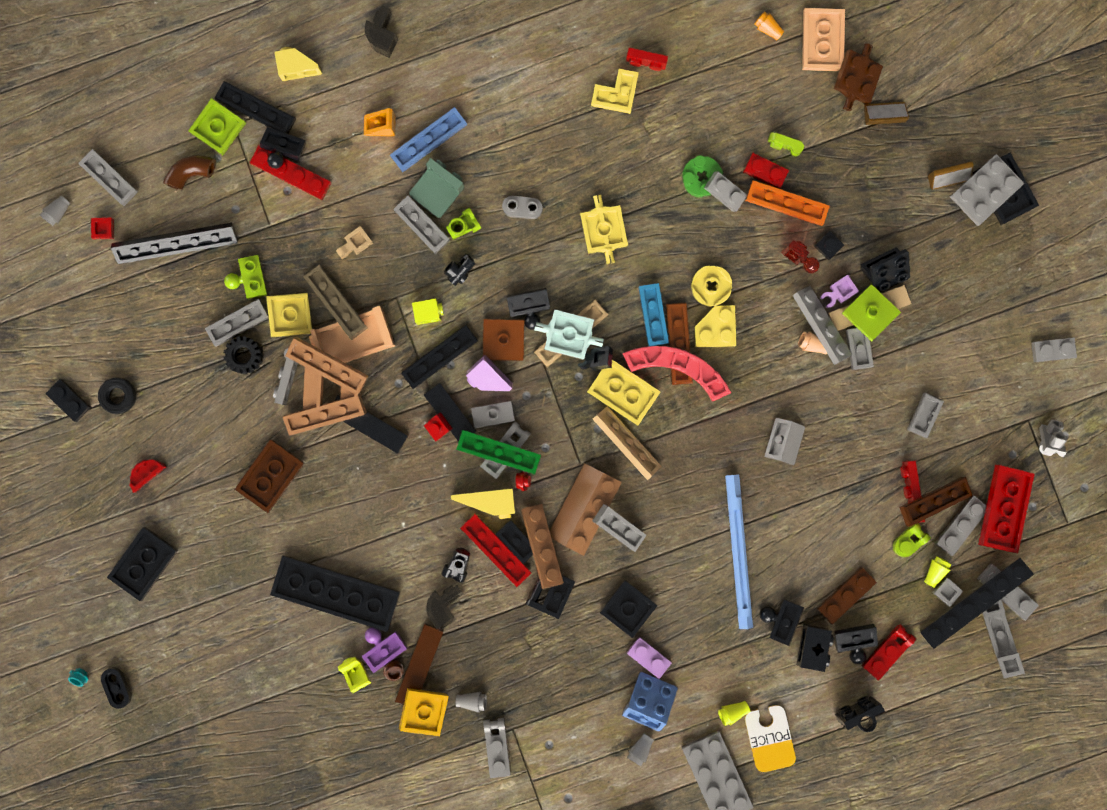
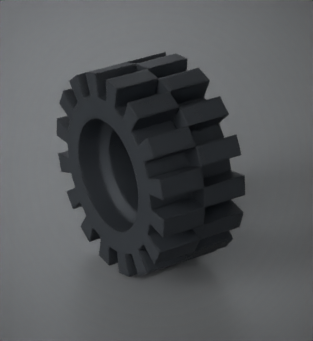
(234, 346)

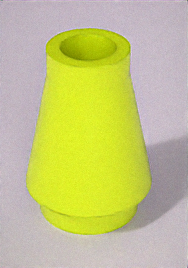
(937, 571)
(731, 713)

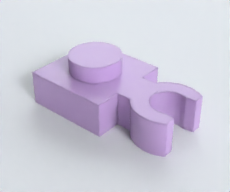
(841, 290)

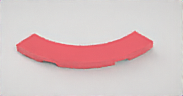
(682, 361)

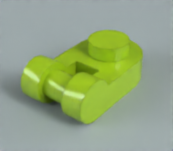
(781, 141)
(904, 545)

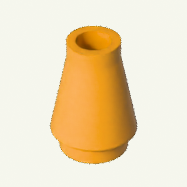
(769, 26)

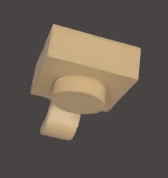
(356, 241)

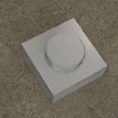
(947, 591)

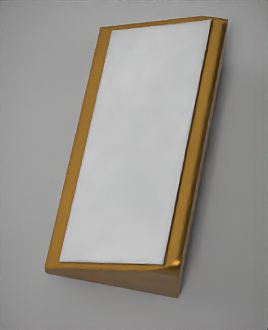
(885, 113)
(950, 175)

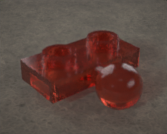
(797, 253)

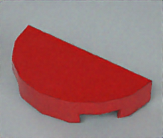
(144, 472)

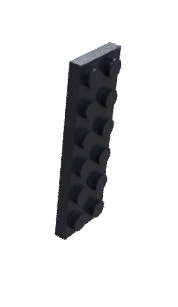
(335, 593)

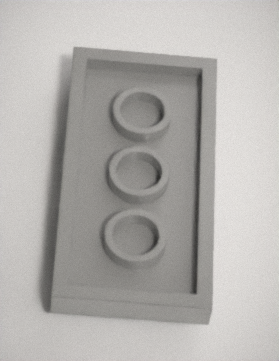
(716, 774)

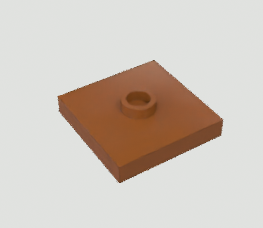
(503, 339)

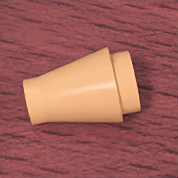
(811, 343)

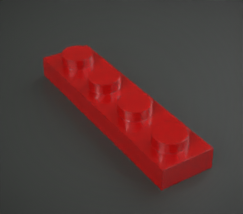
(292, 174)
(495, 550)

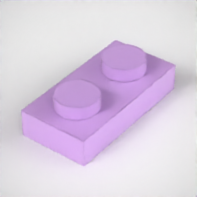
(649, 657)

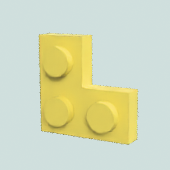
(617, 98)

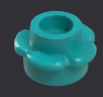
(78, 677)

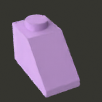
(487, 376)

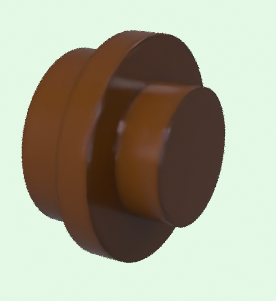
(393, 670)

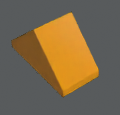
(380, 123)

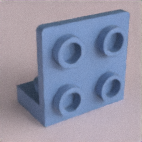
(650, 702)

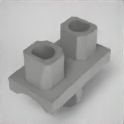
(1052, 438)

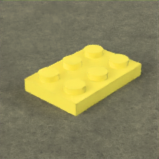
(624, 392)

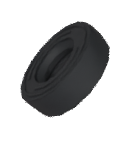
(129, 395)

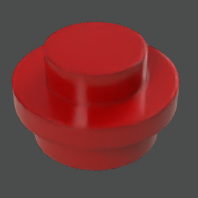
(523, 481)

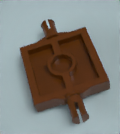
(858, 77)

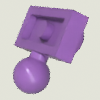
(384, 650)

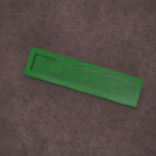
(498, 452)

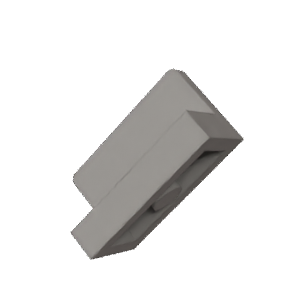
(785, 441)

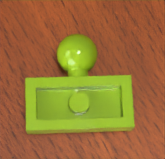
(250, 276)

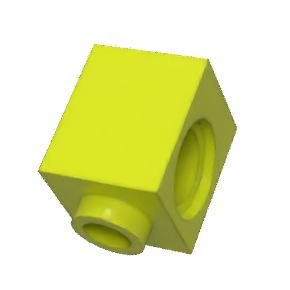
(427, 311)

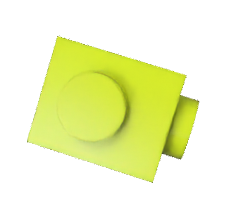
(354, 673)

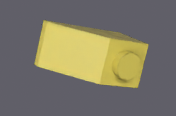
(294, 64)

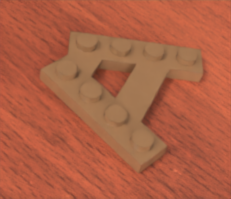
(317, 366)

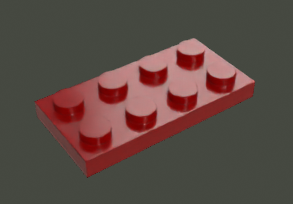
(1006, 509)

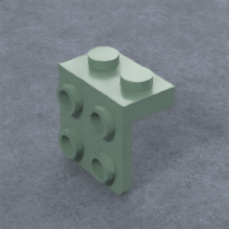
(437, 188)

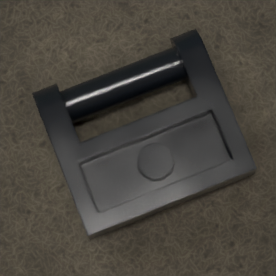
(555, 598)

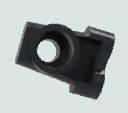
(458, 271)
(457, 566)

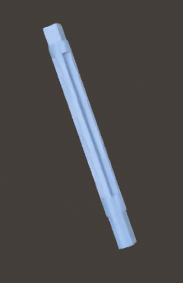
(739, 551)

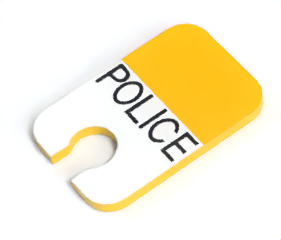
(770, 744)

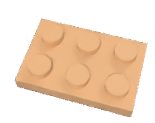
(823, 39)

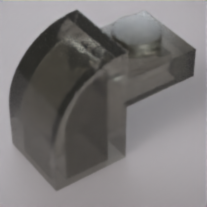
(378, 36)
(438, 608)

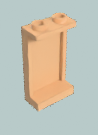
(336, 342)

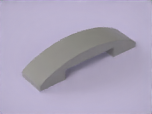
(1002, 641)

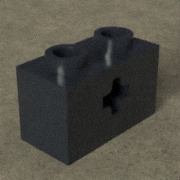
(810, 638)

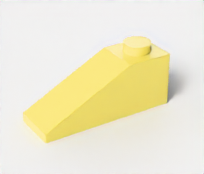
(492, 502)

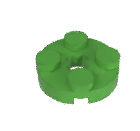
(693, 167)

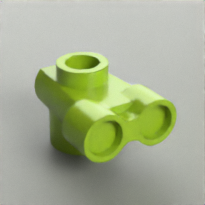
(466, 221)

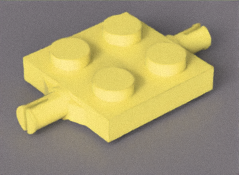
(604, 229)

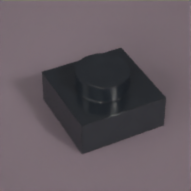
(829, 245)

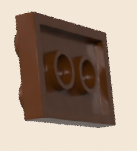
(269, 476)

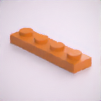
(787, 203)

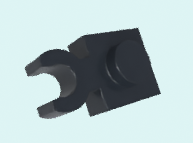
(598, 359)

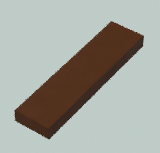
(935, 501)
(420, 661)

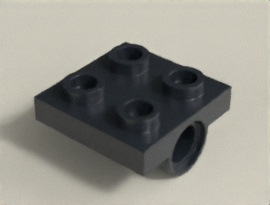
(851, 716)

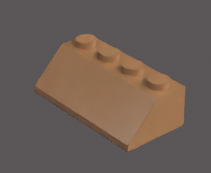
(574, 522)

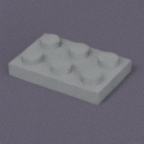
(987, 190)

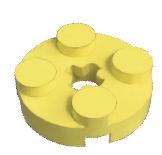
(710, 297)

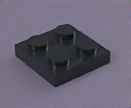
(628, 608)

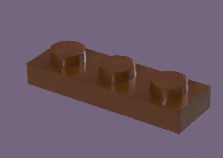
(846, 595)

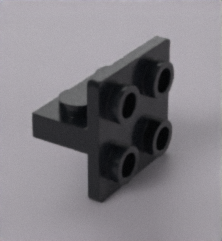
(887, 269)

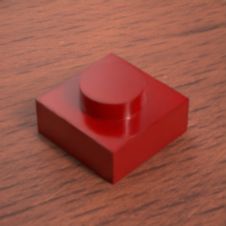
(102, 228)
(438, 427)

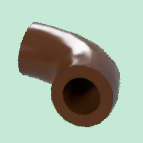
(187, 168)

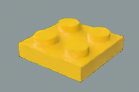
(423, 712)

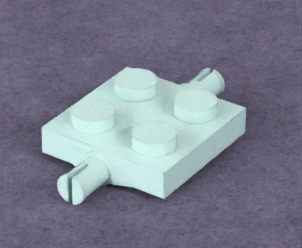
(569, 334)

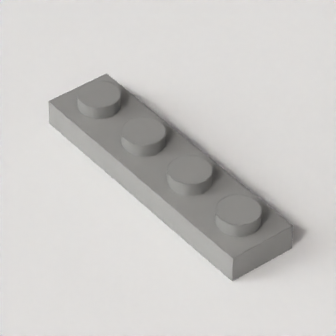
(822, 325)

